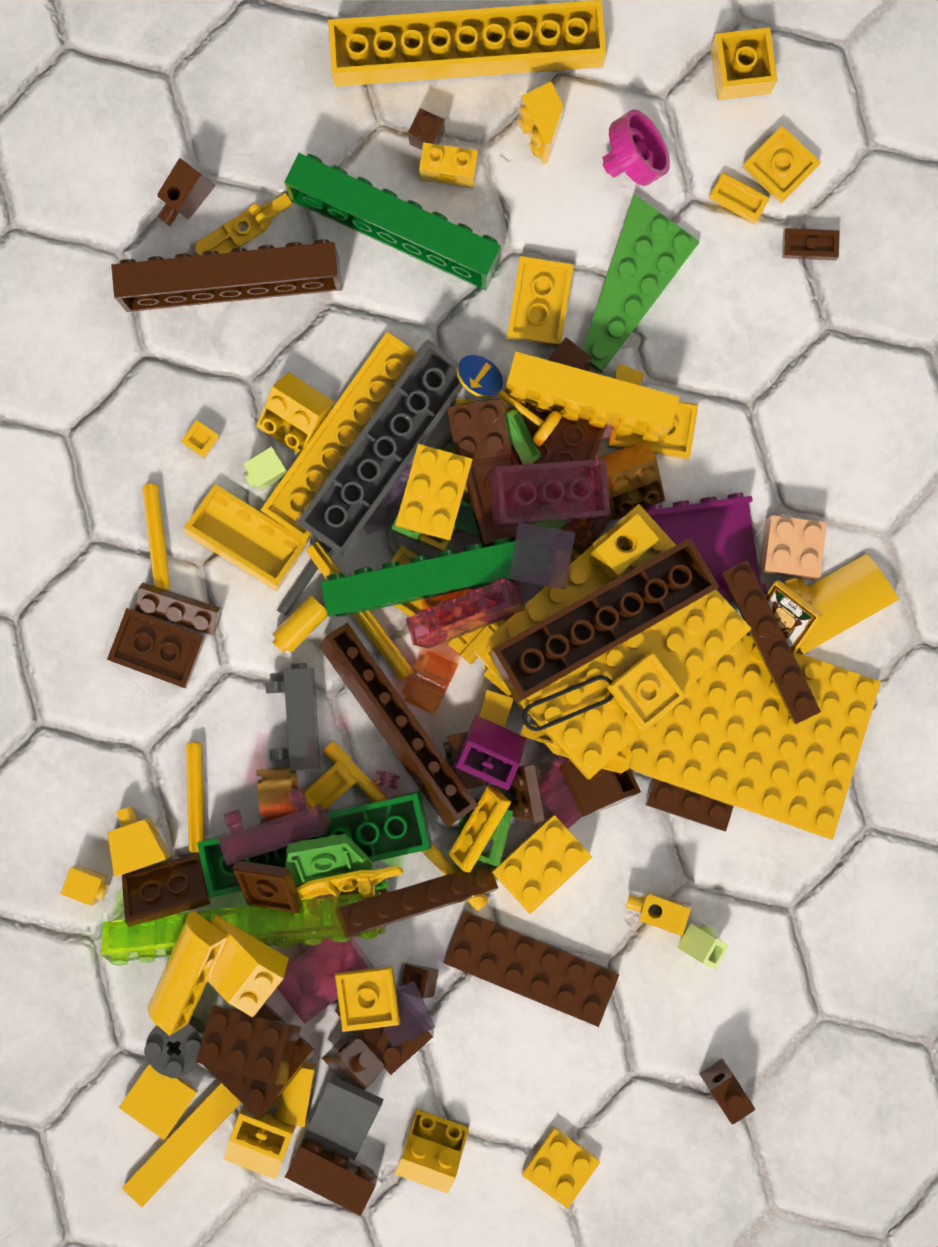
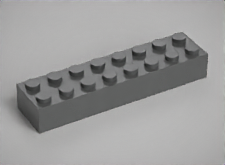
(382, 448)

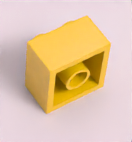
(743, 63)

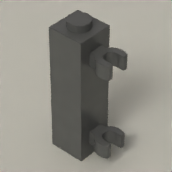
(301, 717)

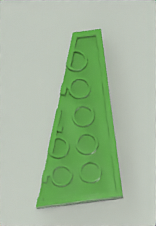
(642, 267)

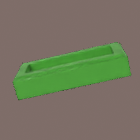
(522, 438)

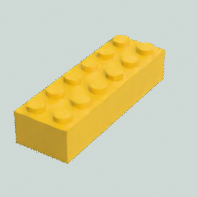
(591, 397)

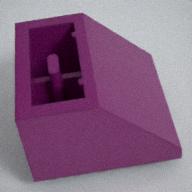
(490, 753)

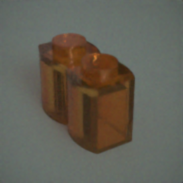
(430, 682)

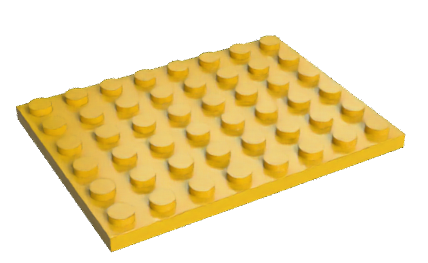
(683, 643)
(744, 750)

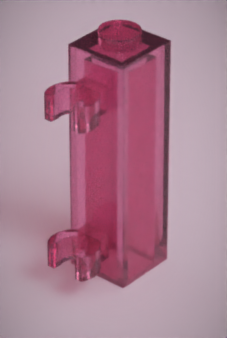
(274, 833)

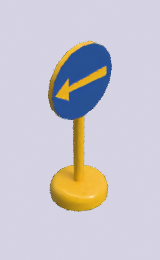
(485, 381)

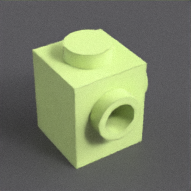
(703, 945)

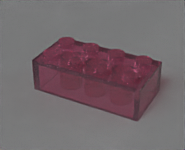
(549, 492)

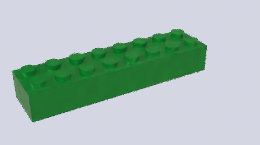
(393, 221)
(418, 579)
(377, 827)

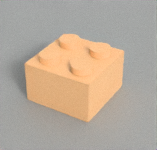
(792, 547)

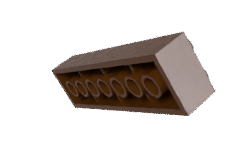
(227, 276)
(602, 620)

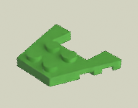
(327, 858)

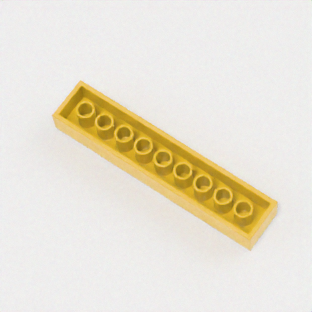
(467, 43)

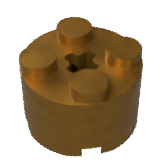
(275, 790)

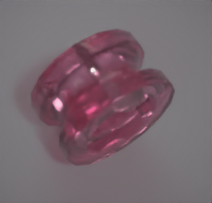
(386, 779)

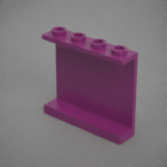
(718, 530)

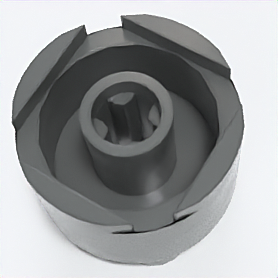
(171, 1060)

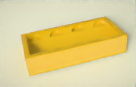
(245, 537)
(847, 599)

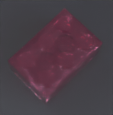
(310, 975)

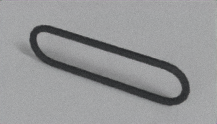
(562, 693)

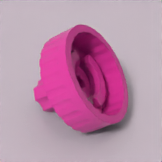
(636, 149)

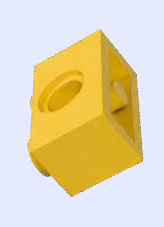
(448, 165)
(635, 534)

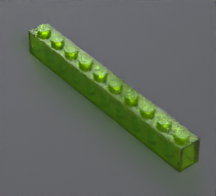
(157, 938)

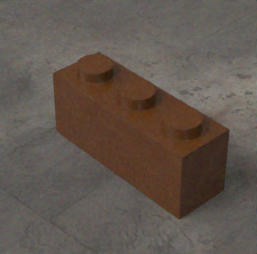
(332, 1176)

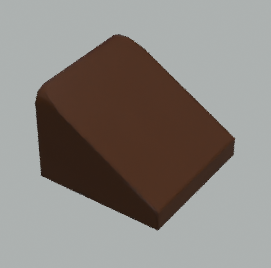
(424, 978)

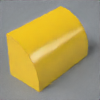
(294, 1102)

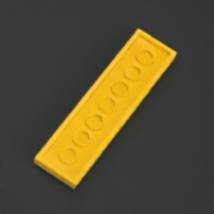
(337, 432)

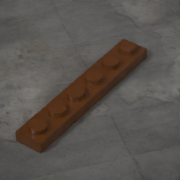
(771, 642)
(415, 900)

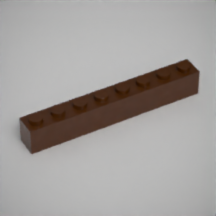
(397, 725)

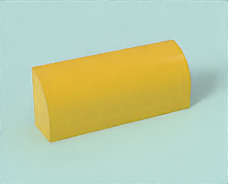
(186, 973)

